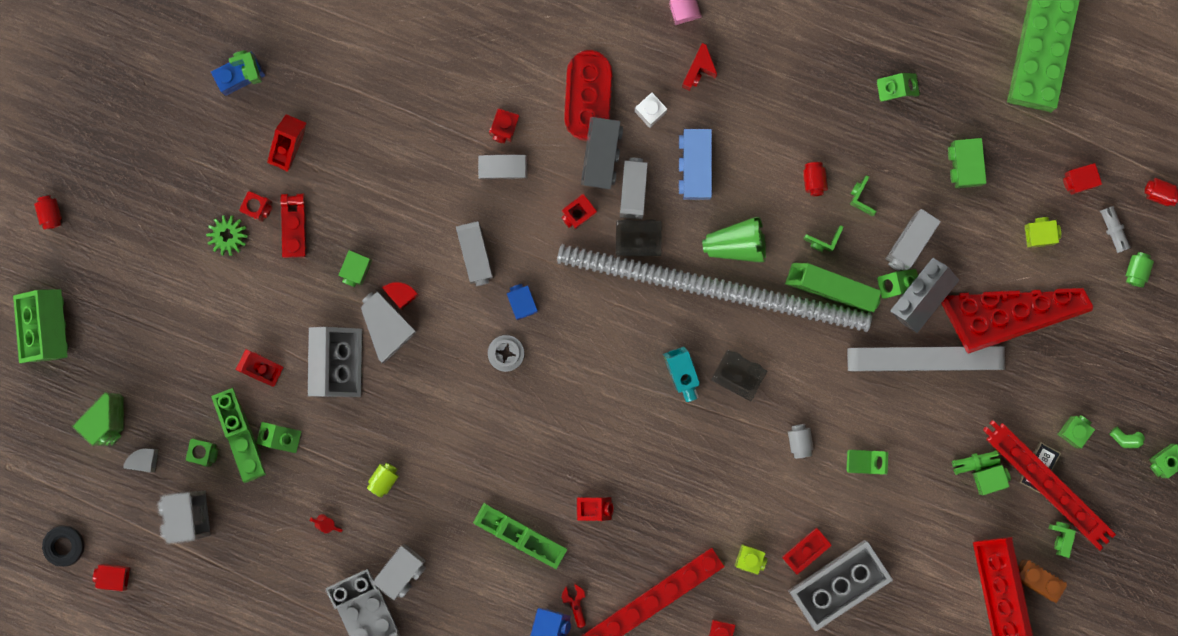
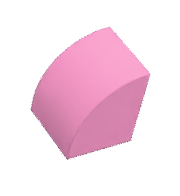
(684, 10)

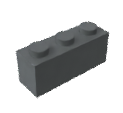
(601, 153)
(924, 295)

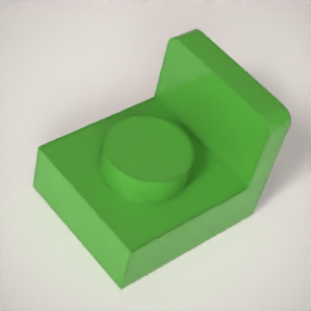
(250, 69)
(1064, 542)

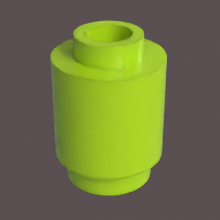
(382, 479)

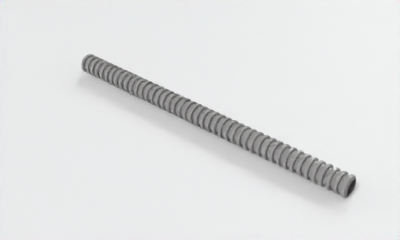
(714, 288)

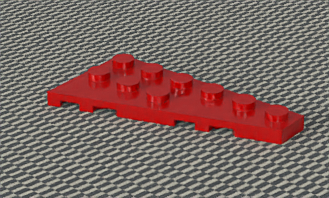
(1004, 315)

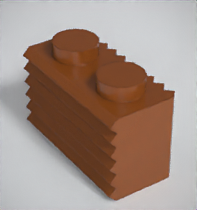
(1041, 580)

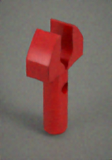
(575, 604)

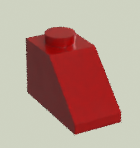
(286, 142)

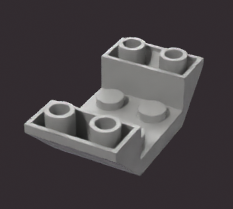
(362, 606)

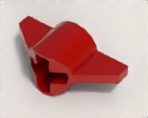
(325, 524)

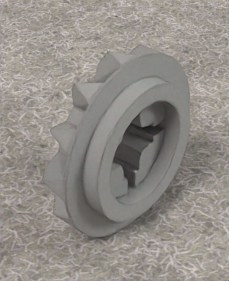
(499, 344)

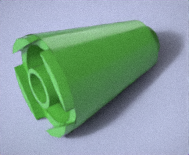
(737, 242)

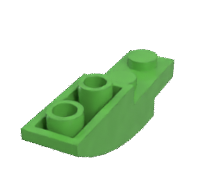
(239, 435)

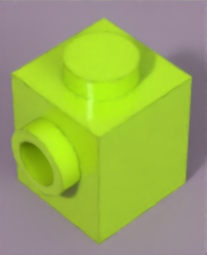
(1042, 232)
(751, 559)

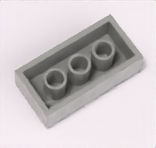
(184, 516)
(840, 585)

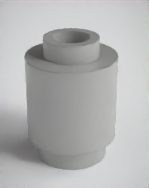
(800, 441)

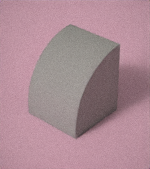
(142, 460)

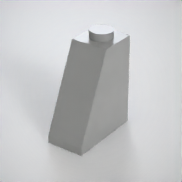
(633, 189)
(474, 253)
(386, 326)

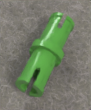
(976, 462)

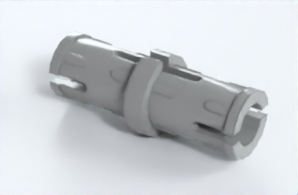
(1115, 229)

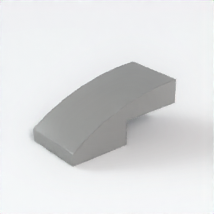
(502, 166)

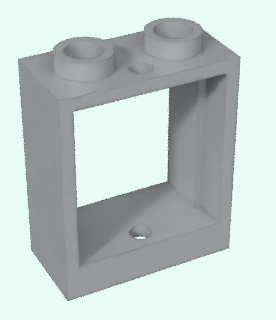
(912, 240)

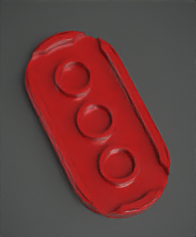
(587, 91)

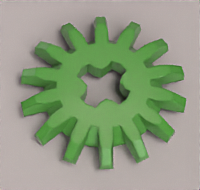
(232, 243)

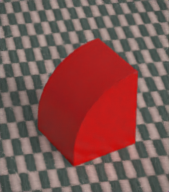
(400, 293)

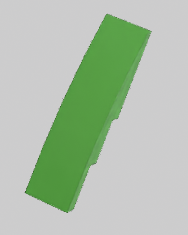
(520, 536)

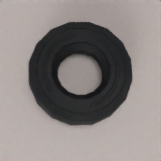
(50, 539)

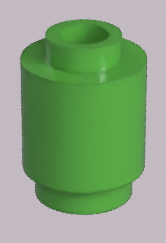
(1139, 269)

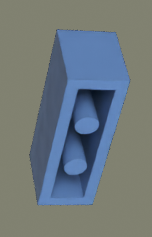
(696, 164)

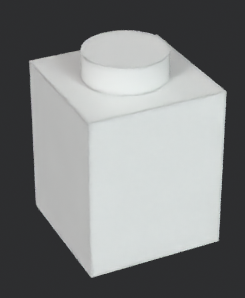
(650, 110)

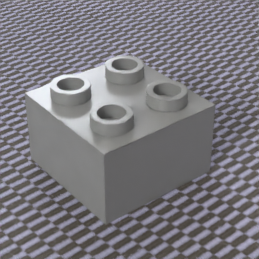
(399, 571)

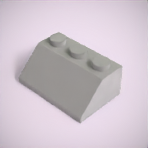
(334, 362)

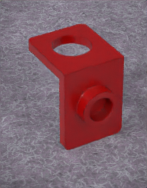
(264, 210)

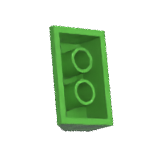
(40, 326)
(103, 421)

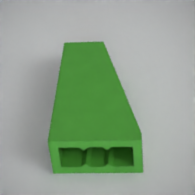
(833, 287)

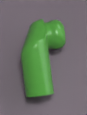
(1127, 441)

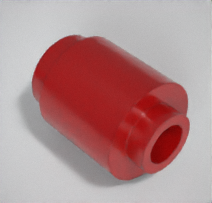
(815, 178)
(1162, 192)
(48, 212)

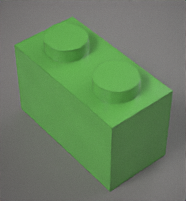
(967, 163)

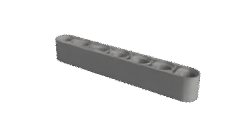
(925, 359)

